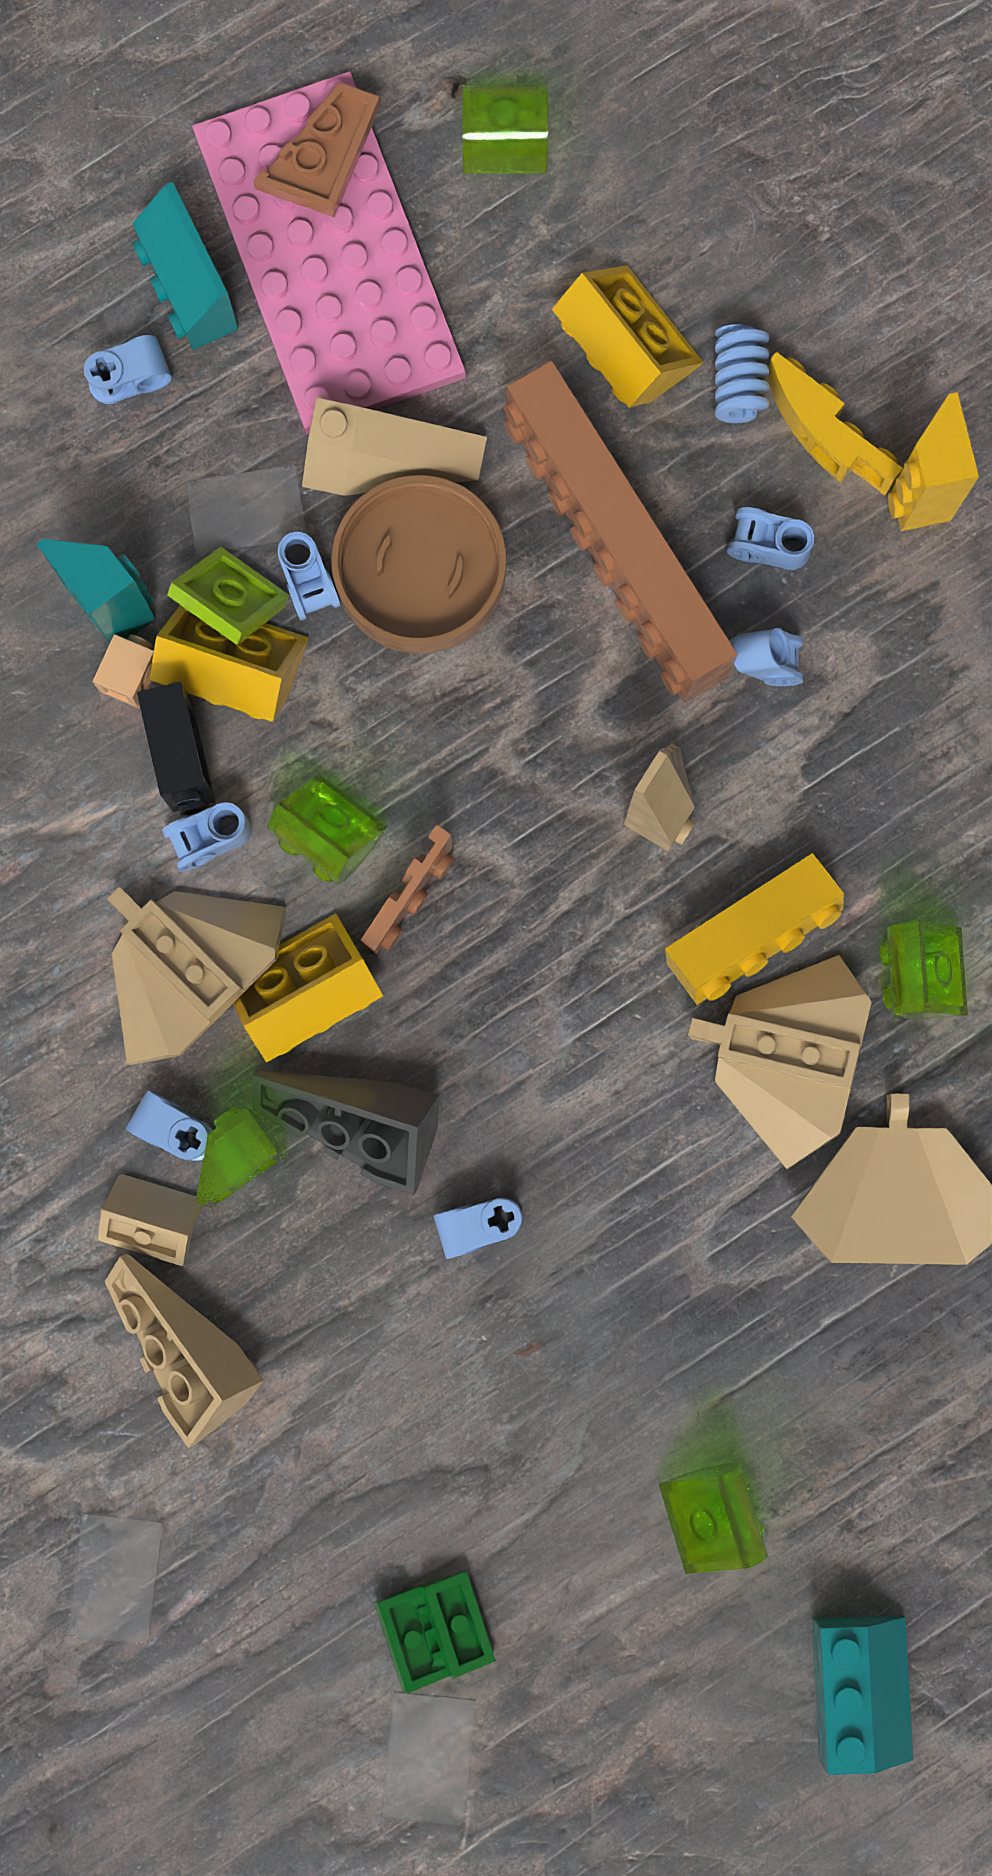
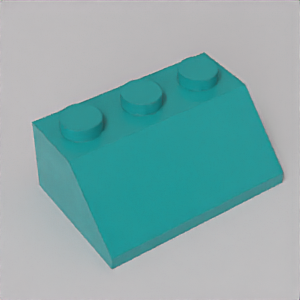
(182, 270)
(101, 585)
(862, 1693)

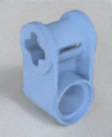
(133, 370)
(767, 539)
(307, 578)
(769, 656)
(204, 835)
(165, 1126)
(470, 1228)

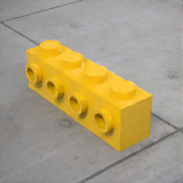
(755, 929)

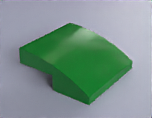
(434, 1631)

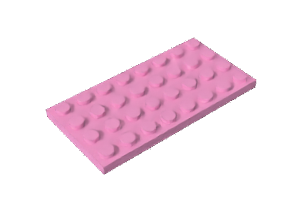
(335, 292)

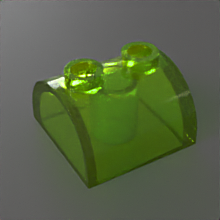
(505, 129)
(326, 829)
(924, 971)
(714, 1519)

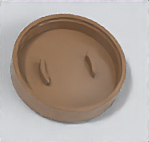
(419, 564)

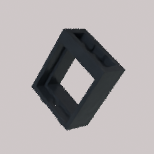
(176, 748)

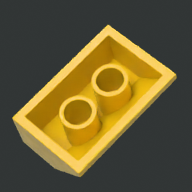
(625, 334)
(936, 472)
(242, 676)
(307, 989)

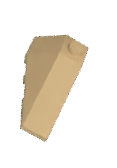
(361, 447)
(663, 801)
(194, 1362)

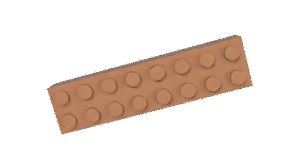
(617, 533)

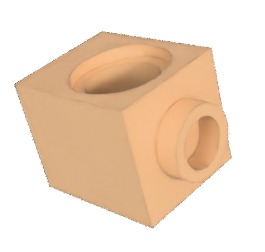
(125, 669)

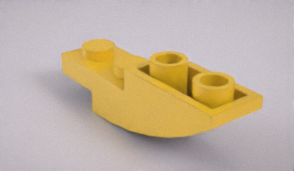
(813, 417)

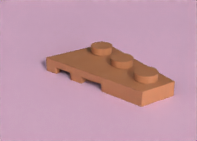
(325, 153)
(385, 928)

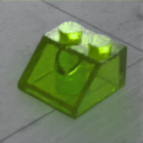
(235, 1155)

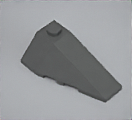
(369, 1122)

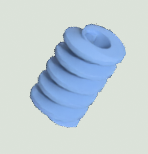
(740, 372)

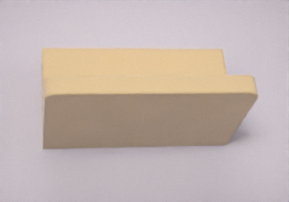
(149, 1219)

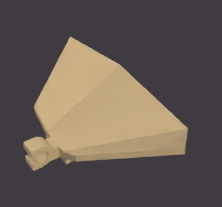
(186, 966)
(792, 1055)
(899, 1197)

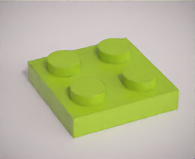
(228, 595)

